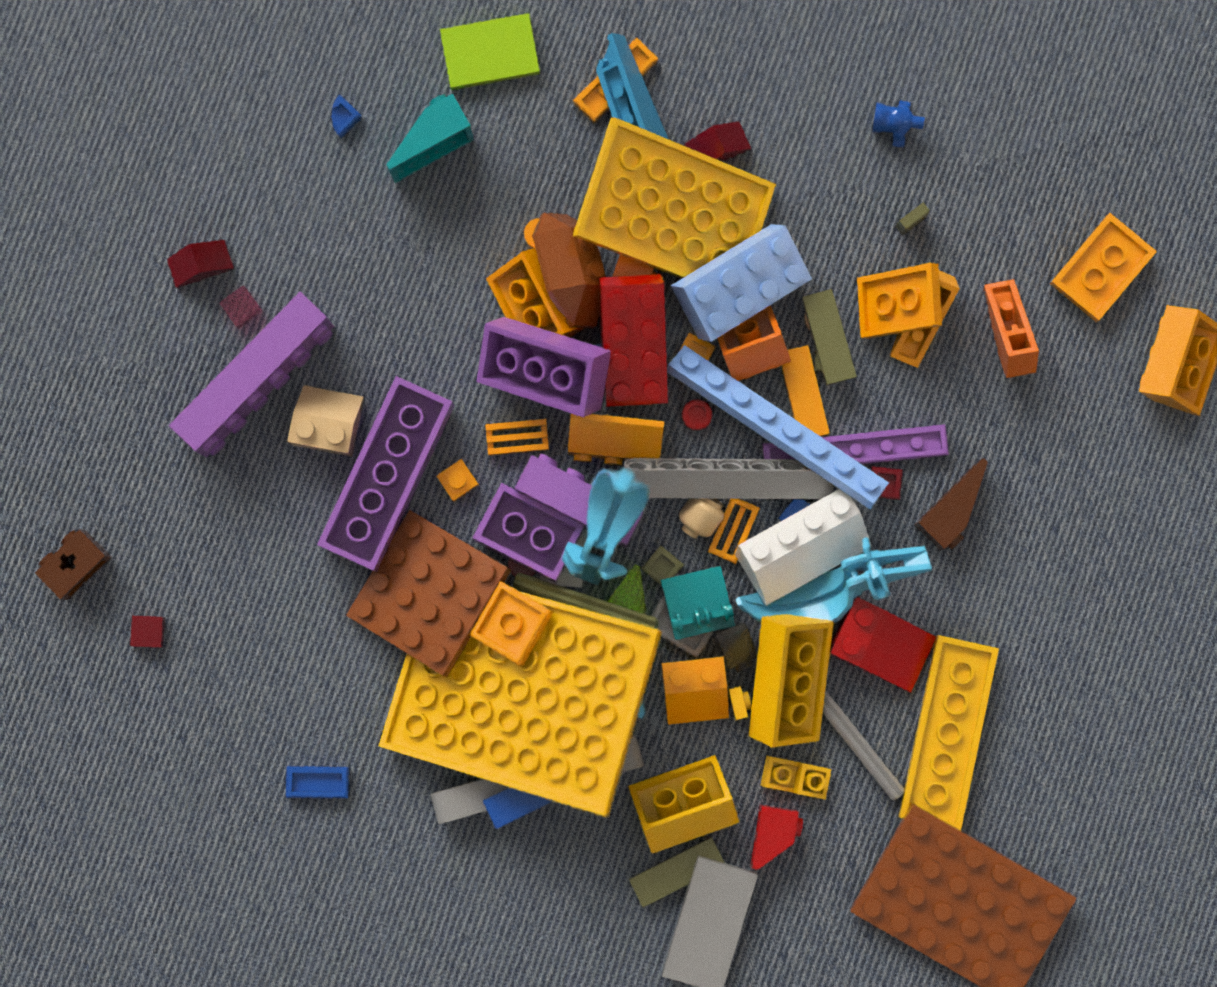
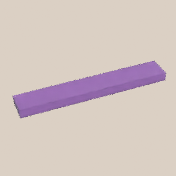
(882, 445)

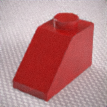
(774, 833)

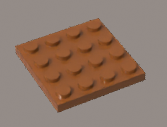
(427, 593)

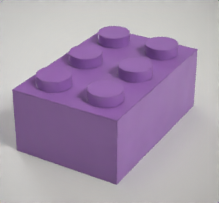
(527, 532)

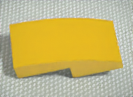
(795, 777)

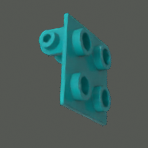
(698, 602)

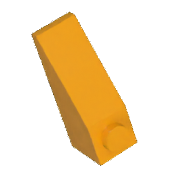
(912, 345)

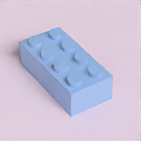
(741, 282)

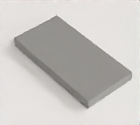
(709, 923)

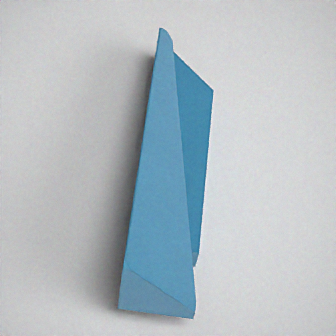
(625, 87)

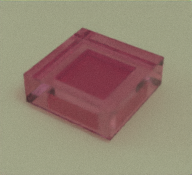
(240, 306)

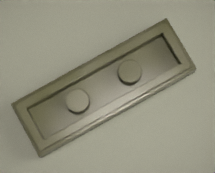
(829, 337)
(672, 873)

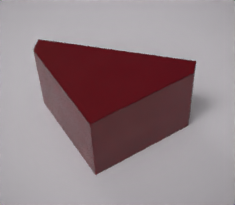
(721, 141)
(199, 262)

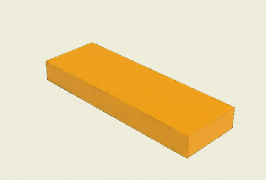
(592, 98)
(804, 391)

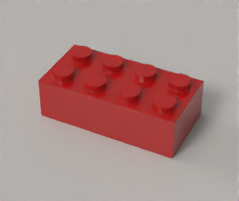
(636, 336)

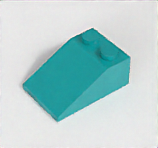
(434, 135)

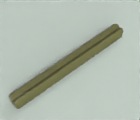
(570, 597)

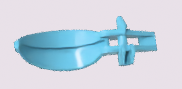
(613, 509)
(833, 592)

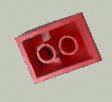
(882, 644)

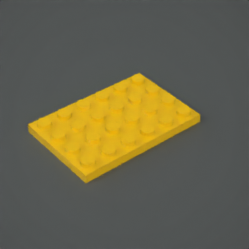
(668, 202)

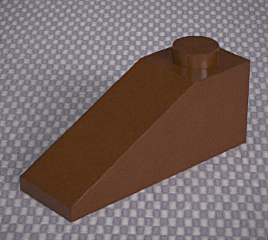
(951, 513)

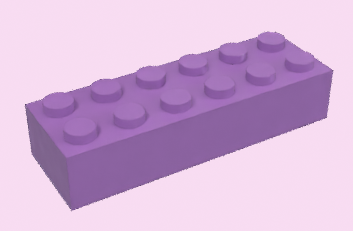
(252, 376)
(386, 473)

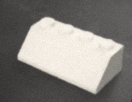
(803, 546)

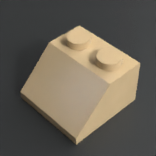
(325, 421)

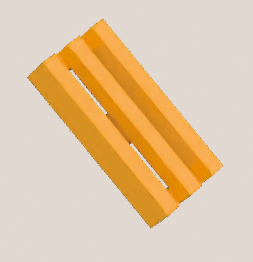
(513, 437)
(743, 506)

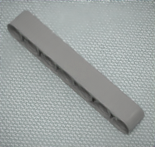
(728, 478)
(468, 797)

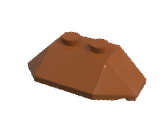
(569, 269)

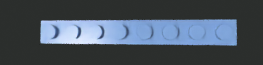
(777, 427)

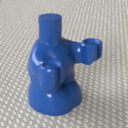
(896, 121)

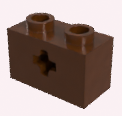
(89, 559)

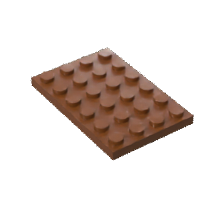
(962, 902)

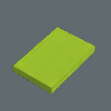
(489, 51)

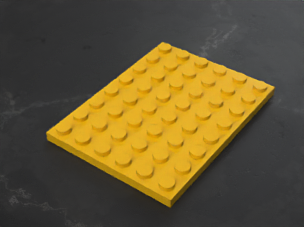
(537, 727)

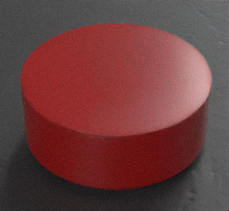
(696, 415)

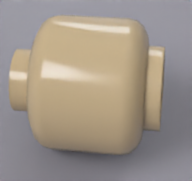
(701, 516)

